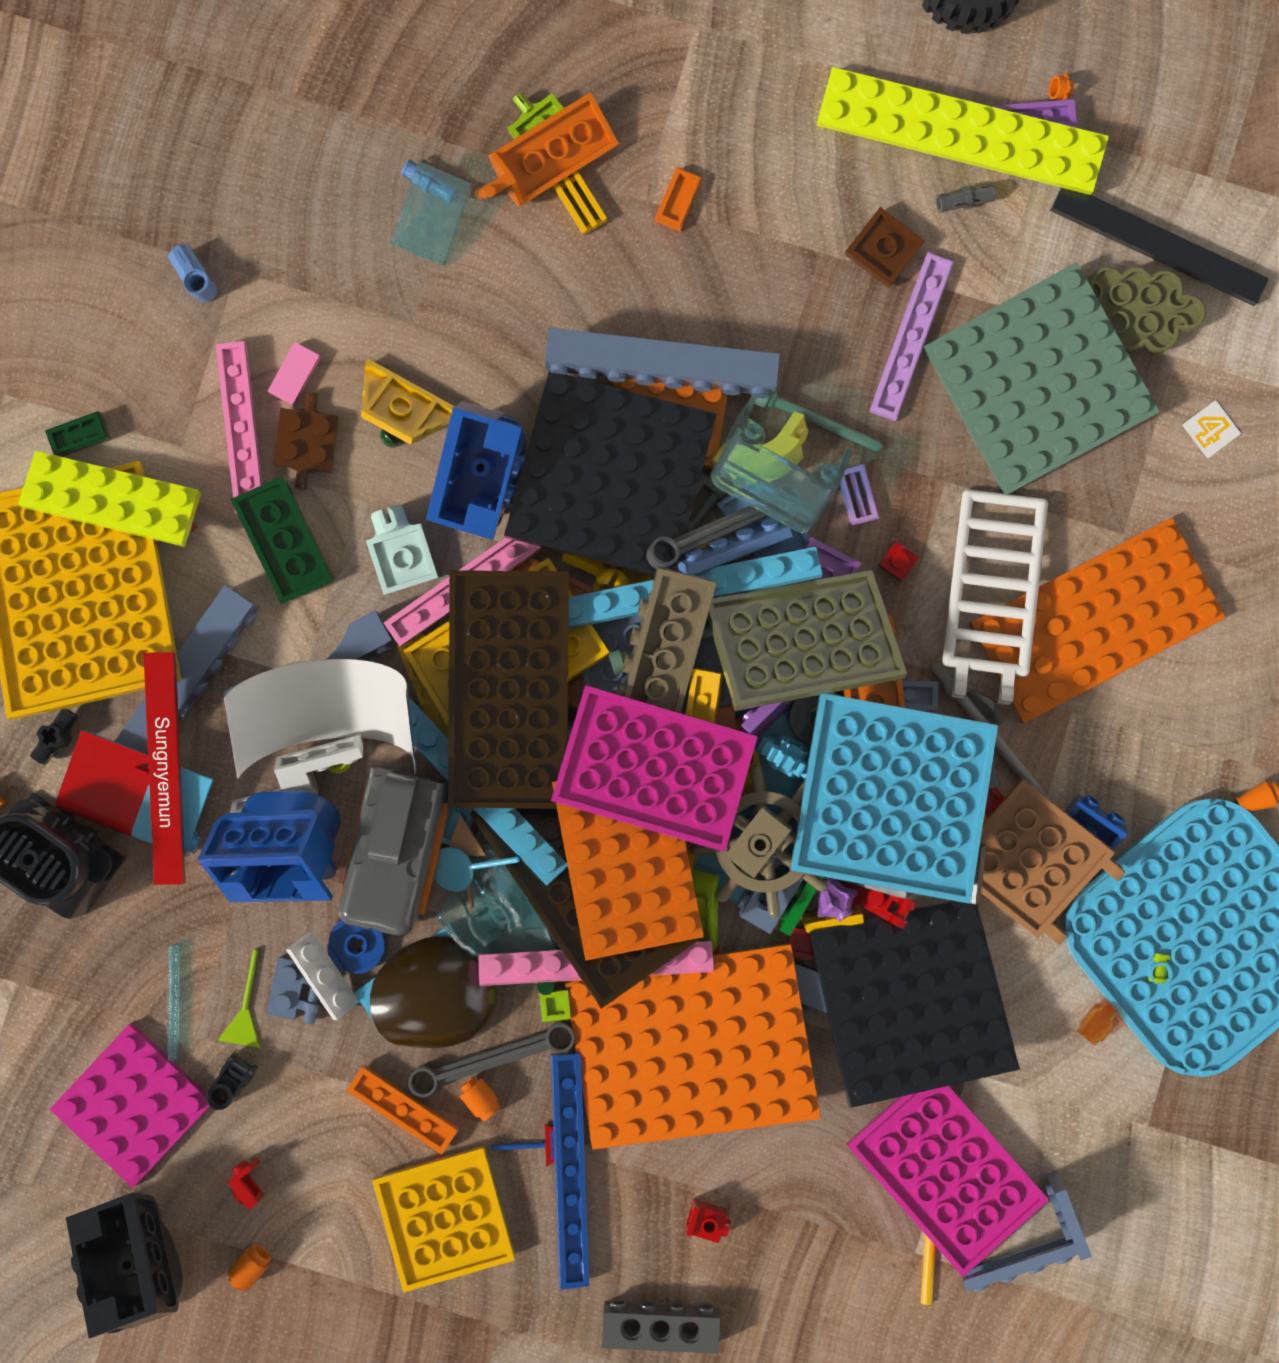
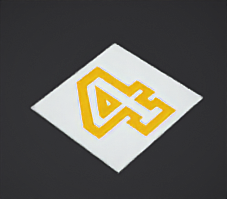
(1211, 429)

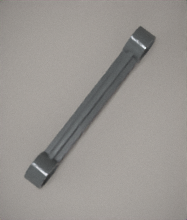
(703, 535)
(491, 1059)

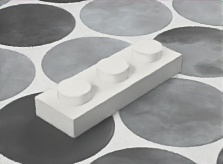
(322, 975)

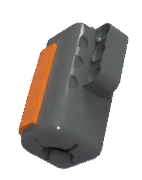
(394, 851)

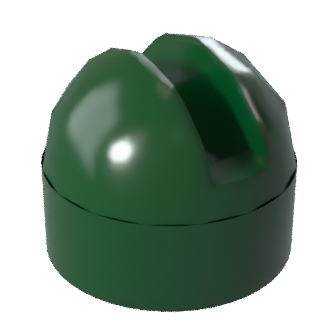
(388, 441)

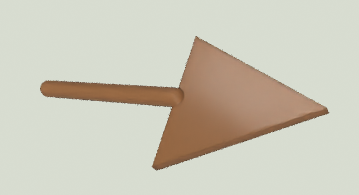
(466, 841)

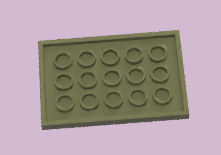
(804, 640)

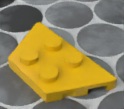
(401, 405)

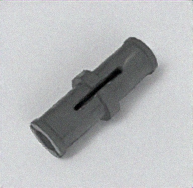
(965, 197)

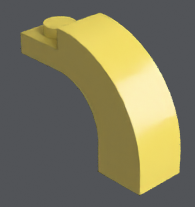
(788, 441)

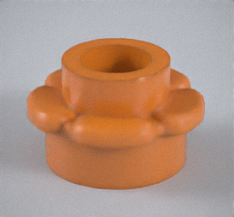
(1061, 87)

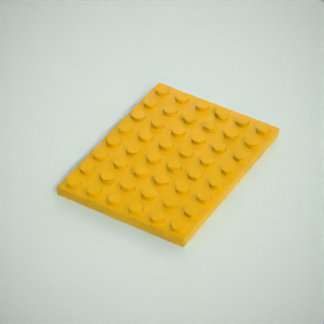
(75, 609)

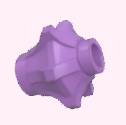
(836, 900)

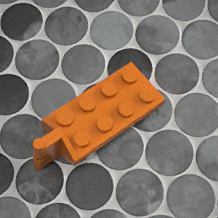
(550, 151)

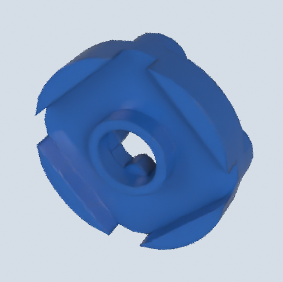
(355, 961)

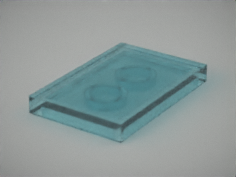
(431, 213)

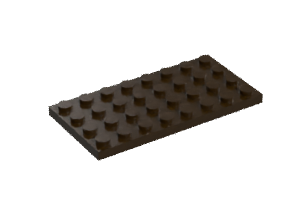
(507, 687)
(555, 906)

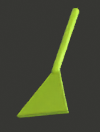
(242, 1029)

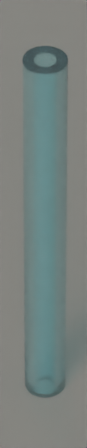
(173, 1002)

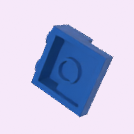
(1105, 826)

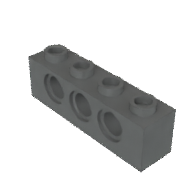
(672, 1338)

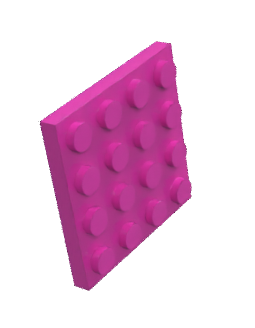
(131, 1105)

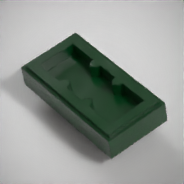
(78, 434)

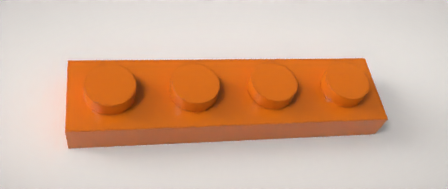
(402, 1109)

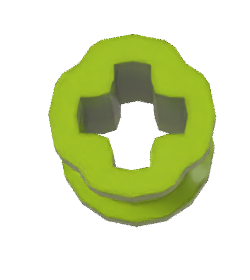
(1160, 972)

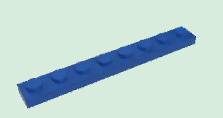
(569, 1170)

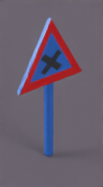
(548, 1145)

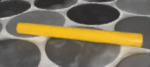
(928, 1272)

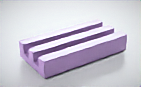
(868, 492)

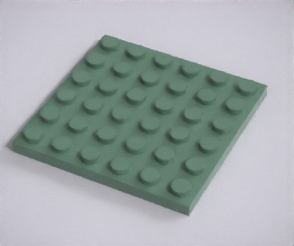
(1040, 379)

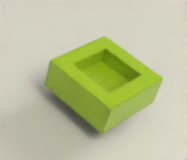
(555, 1005)

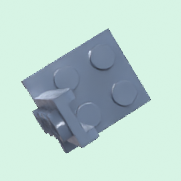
(1036, 1257)

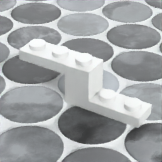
(296, 768)

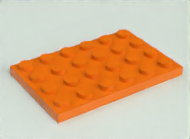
(627, 884)

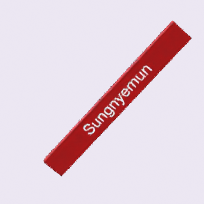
(164, 768)

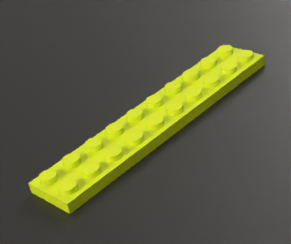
(962, 131)

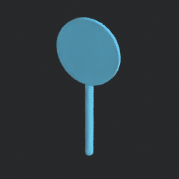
(457, 871)

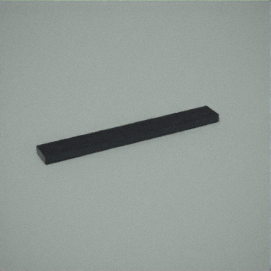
(1160, 245)

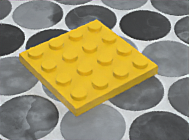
(443, 1218)

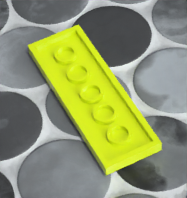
(110, 498)

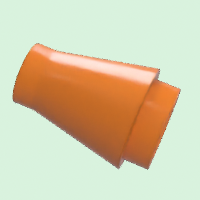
(1260, 797)

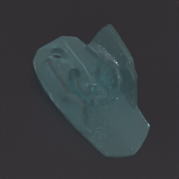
(500, 916)

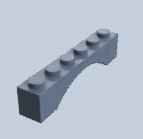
(363, 638)

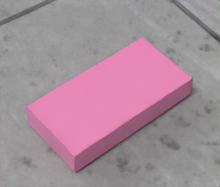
(294, 374)

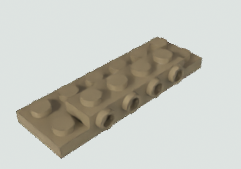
(667, 639)

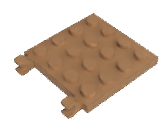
(1039, 859)

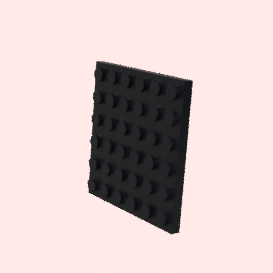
(608, 473)
(913, 1003)

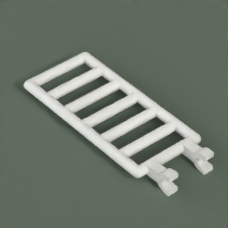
(1030, 586)

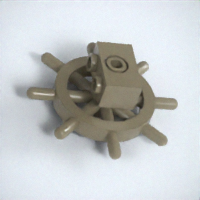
(758, 843)

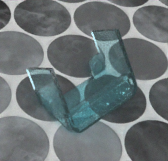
(771, 481)

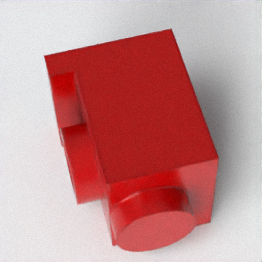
(700, 1214)

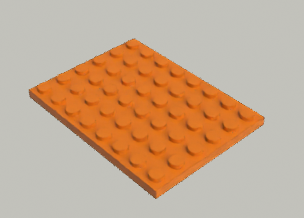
(696, 1052)

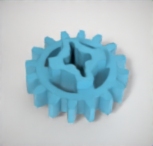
(785, 754)

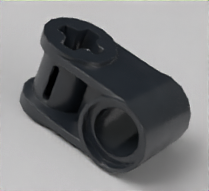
(233, 1078)

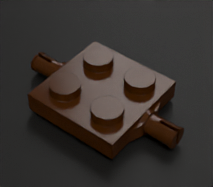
(306, 440)

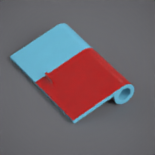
(111, 788)

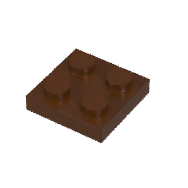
(884, 247)

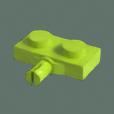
(533, 113)

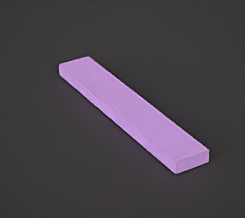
(911, 336)

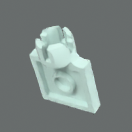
(400, 551)

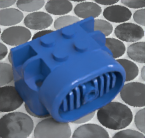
(477, 470)
(275, 848)

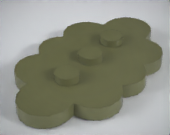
(1146, 307)

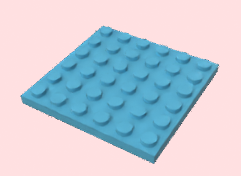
(894, 798)

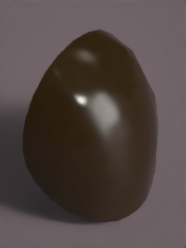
(431, 995)

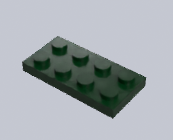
(282, 539)

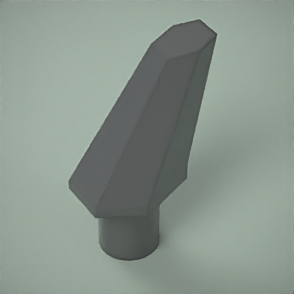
(986, 706)

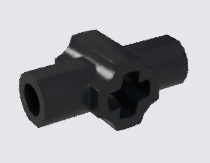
(46, 746)

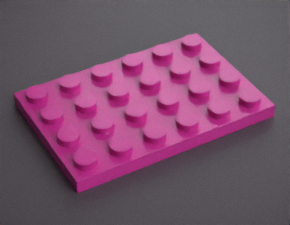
(654, 768)
(948, 1174)

